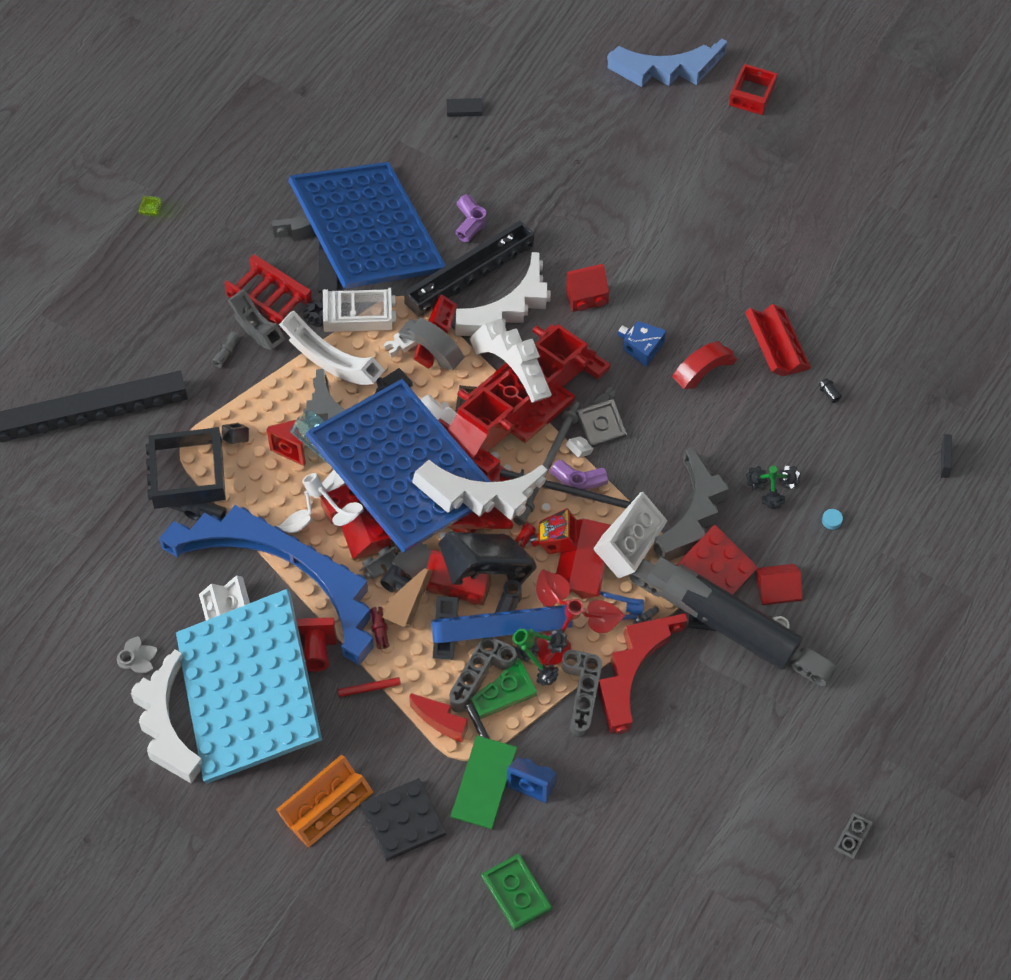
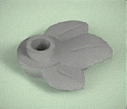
(139, 655)

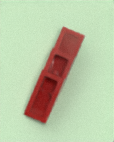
(442, 317)

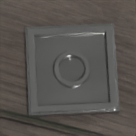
(601, 423)

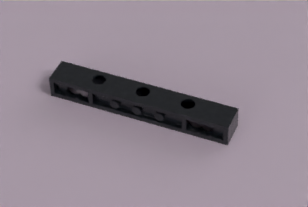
(478, 261)

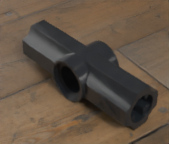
(195, 511)

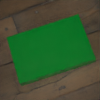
(516, 892)

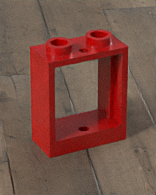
(749, 101)

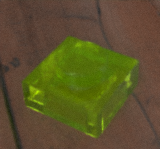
(149, 206)

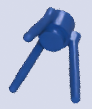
(634, 606)

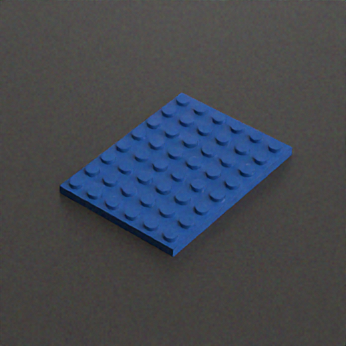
(366, 224)
(377, 453)

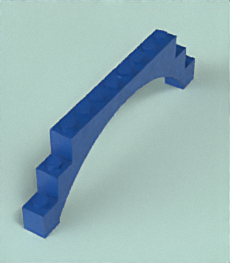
(247, 531)

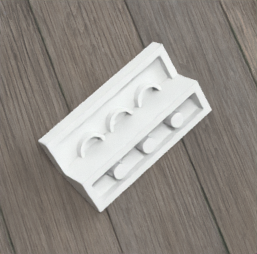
(222, 599)

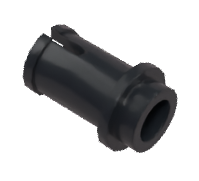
(831, 392)

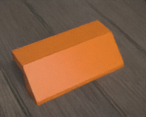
(324, 801)

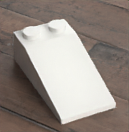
(630, 536)

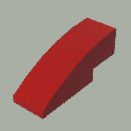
(439, 717)

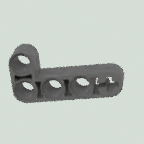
(477, 675)
(583, 694)

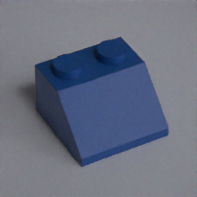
(531, 779)

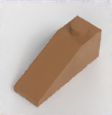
(404, 604)

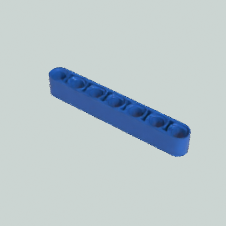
(498, 624)

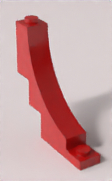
(641, 641)

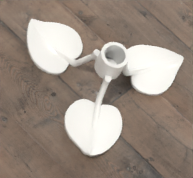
(315, 488)

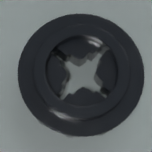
(311, 316)

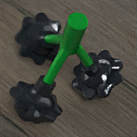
(757, 478)

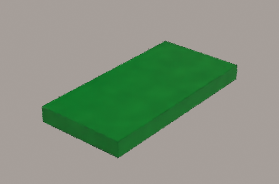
(483, 782)

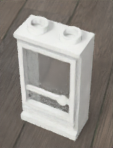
(358, 310)

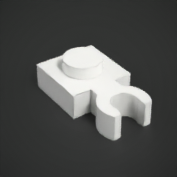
(398, 344)

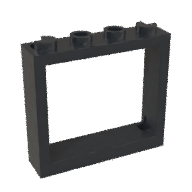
(187, 495)

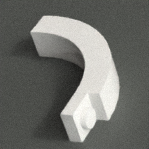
(342, 365)

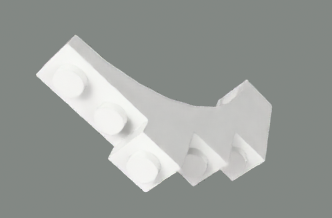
(511, 308)
(519, 355)
(452, 491)
(154, 697)

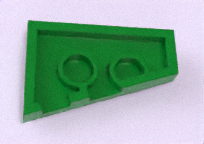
(507, 690)

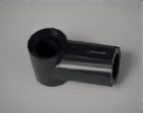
(394, 579)
(508, 601)

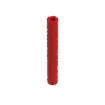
(369, 687)

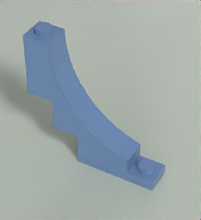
(689, 65)

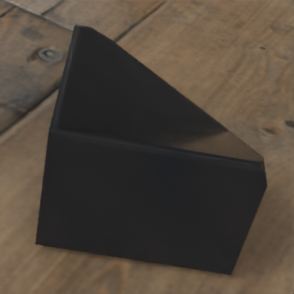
(235, 433)

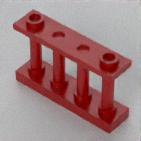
(271, 276)

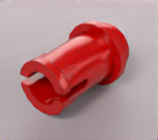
(526, 531)

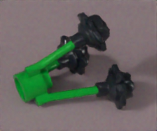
(527, 650)

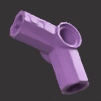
(475, 218)
(578, 479)

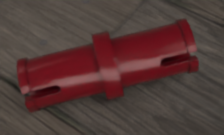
(379, 628)

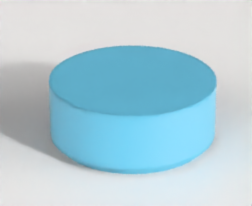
(832, 519)

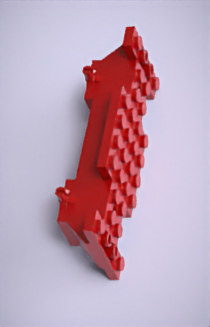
(504, 406)

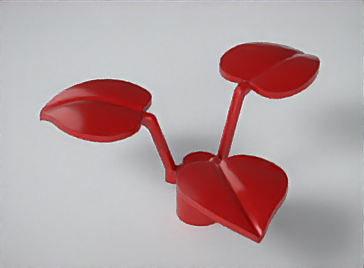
(555, 588)

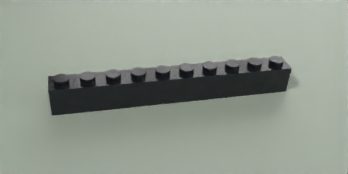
(92, 406)

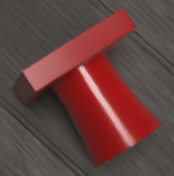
(314, 636)

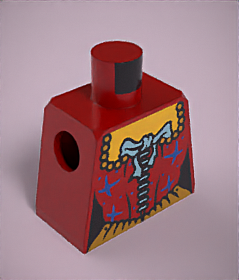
(557, 533)

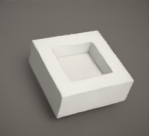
(579, 446)

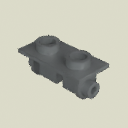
(373, 566)

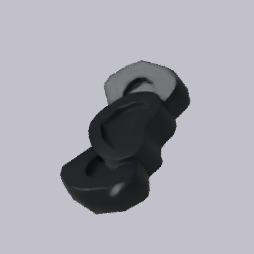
(647, 615)

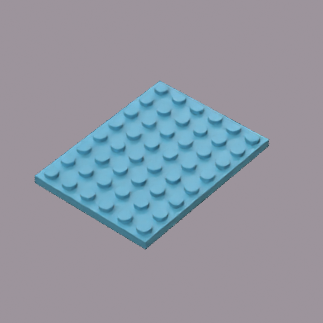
(248, 686)

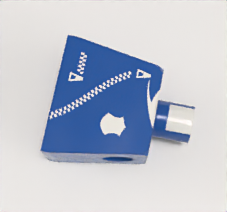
(642, 341)

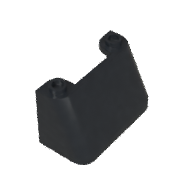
(484, 554)

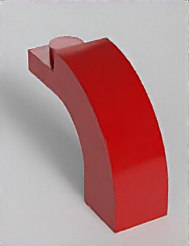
(701, 362)

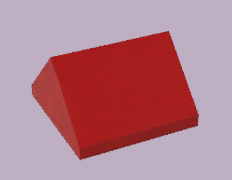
(285, 443)
(779, 584)

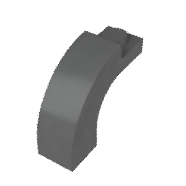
(296, 227)
(255, 325)
(435, 340)

